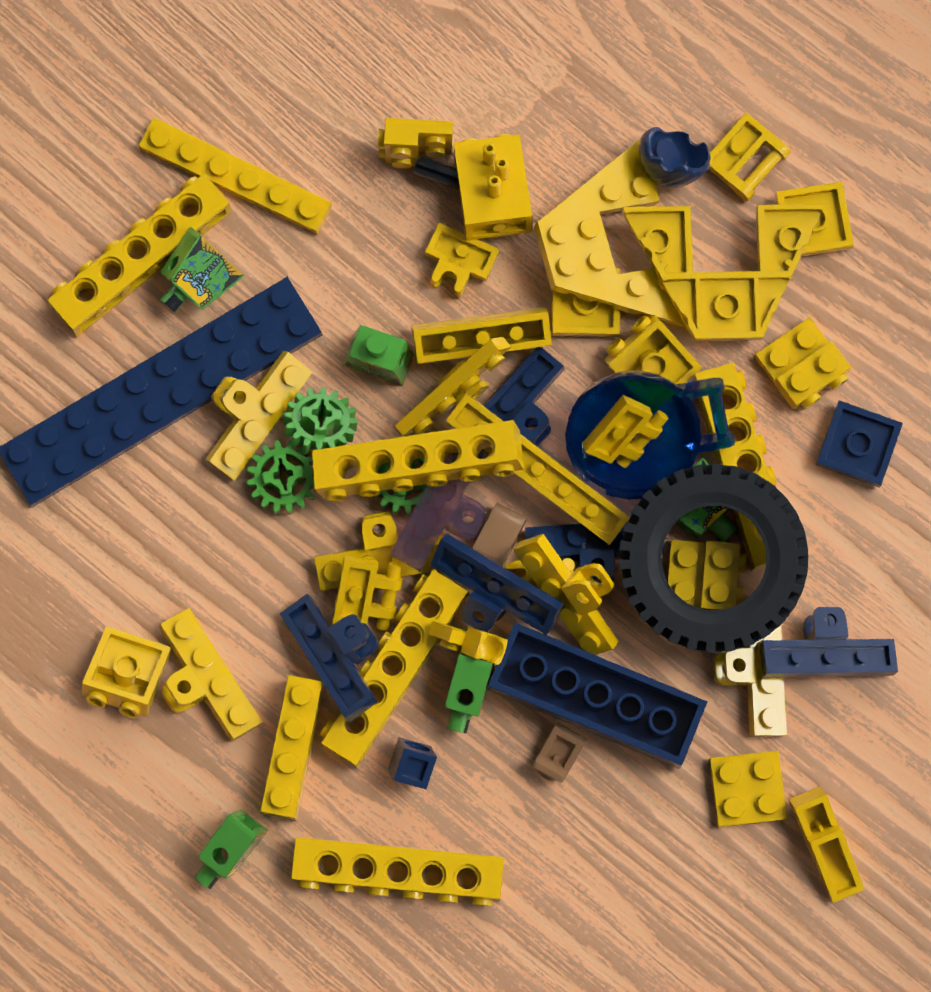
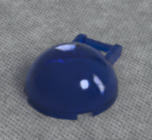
(669, 452)

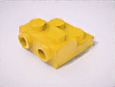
(405, 138)
(652, 350)
(803, 364)
(706, 573)
(125, 673)

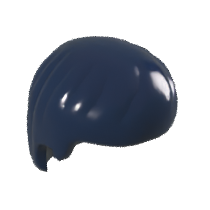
(672, 157)

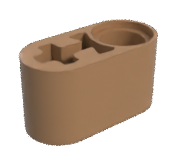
(499, 534)

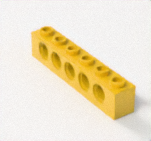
(135, 272)
(749, 448)
(333, 463)
(449, 598)
(310, 852)

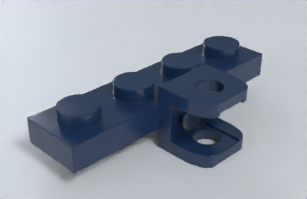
(520, 392)
(581, 544)
(494, 589)
(827, 651)
(334, 652)

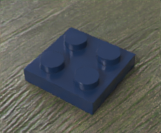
(859, 444)

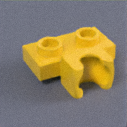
(459, 258)
(473, 642)

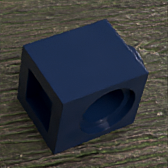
(412, 763)

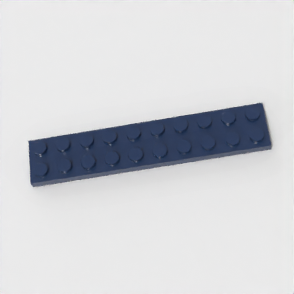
(158, 392)

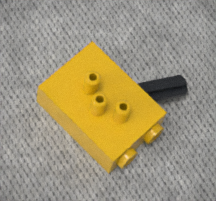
(490, 185)

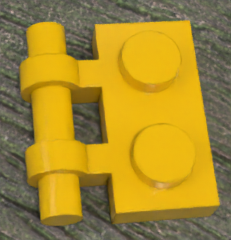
(619, 427)
(357, 588)

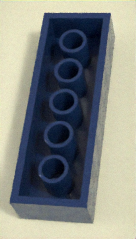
(597, 696)

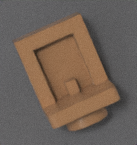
(559, 753)

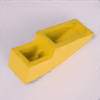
(826, 844)

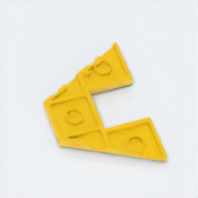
(578, 249)
(724, 303)

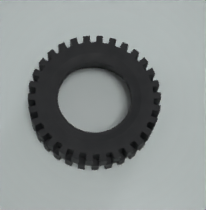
(783, 574)

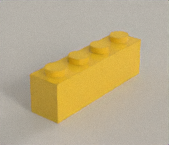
(467, 335)
(292, 748)

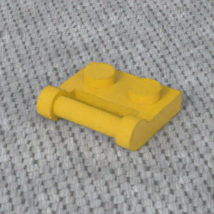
(738, 148)

